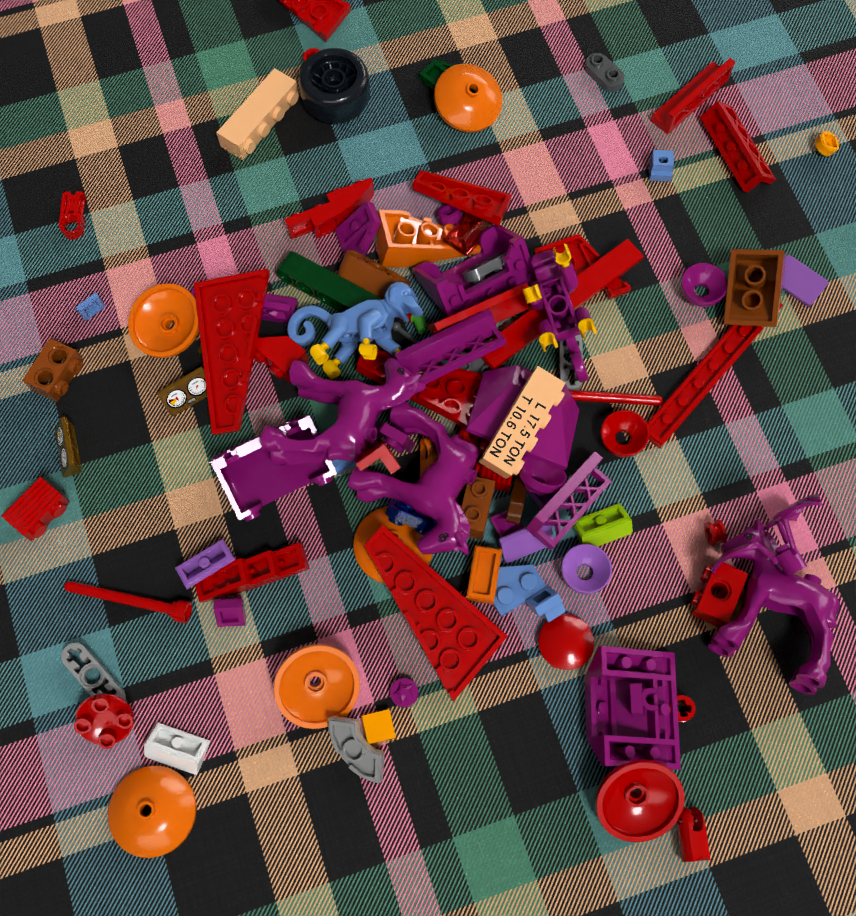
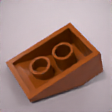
(754, 287)

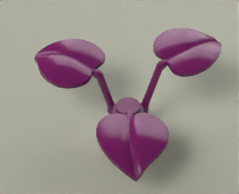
(787, 554)

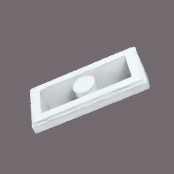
(176, 748)

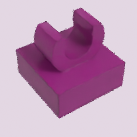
(230, 612)
(639, 697)

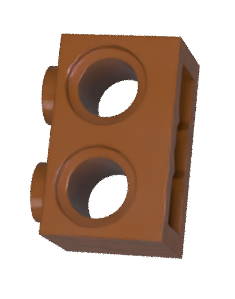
(48, 367)
(477, 505)

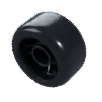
(334, 85)

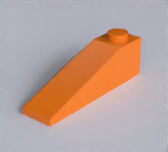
(411, 241)

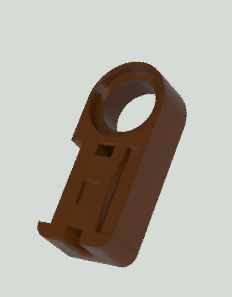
(516, 502)

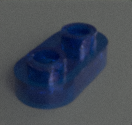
(402, 514)

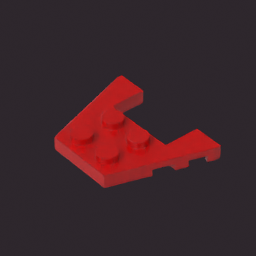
(582, 257)

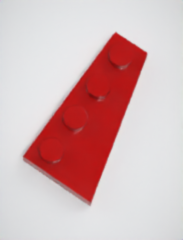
(319, 15)
(468, 197)

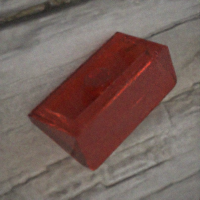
(466, 234)

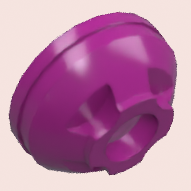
(708, 277)
(541, 476)

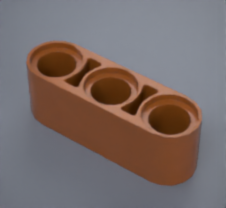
(368, 273)

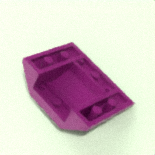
(494, 399)
(611, 727)

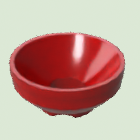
(626, 422)

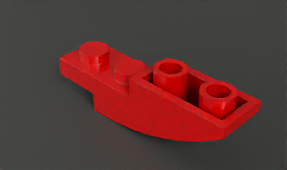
(327, 217)

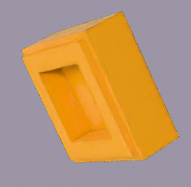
(378, 727)

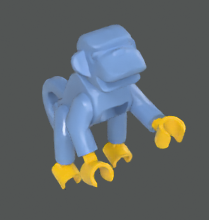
(360, 323)

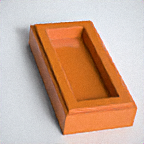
(484, 574)

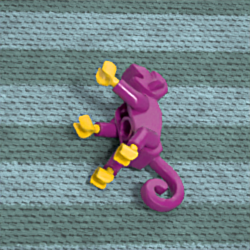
(553, 292)

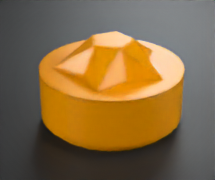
(826, 143)

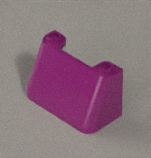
(453, 293)
(255, 481)

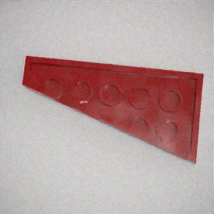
(229, 330)
(447, 396)
(443, 621)

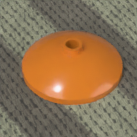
(460, 106)
(153, 315)
(366, 530)
(313, 703)
(170, 817)

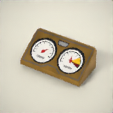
(184, 392)
(67, 448)

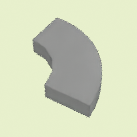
(355, 750)

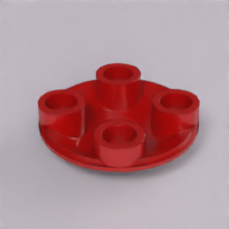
(566, 642)
(104, 720)

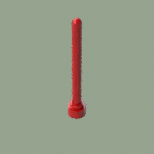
(621, 398)
(179, 611)

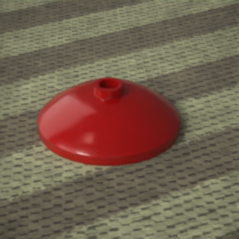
(641, 813)

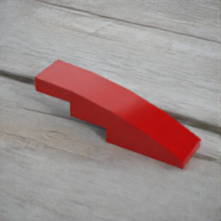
(253, 572)

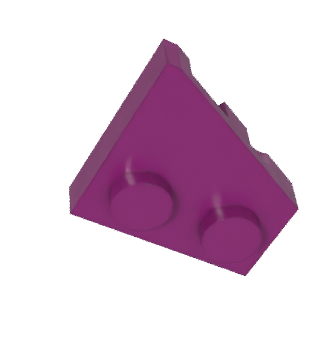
(359, 229)
(394, 438)

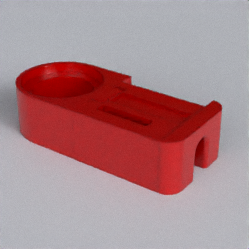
(72, 212)

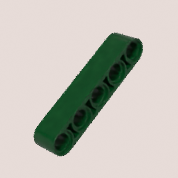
(321, 283)

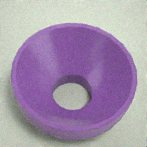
(588, 556)

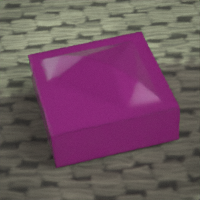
(502, 527)

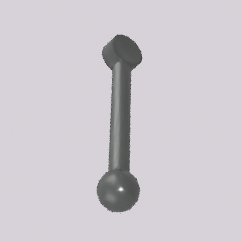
(397, 327)

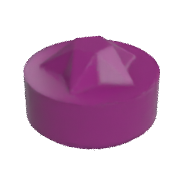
(448, 214)
(404, 693)

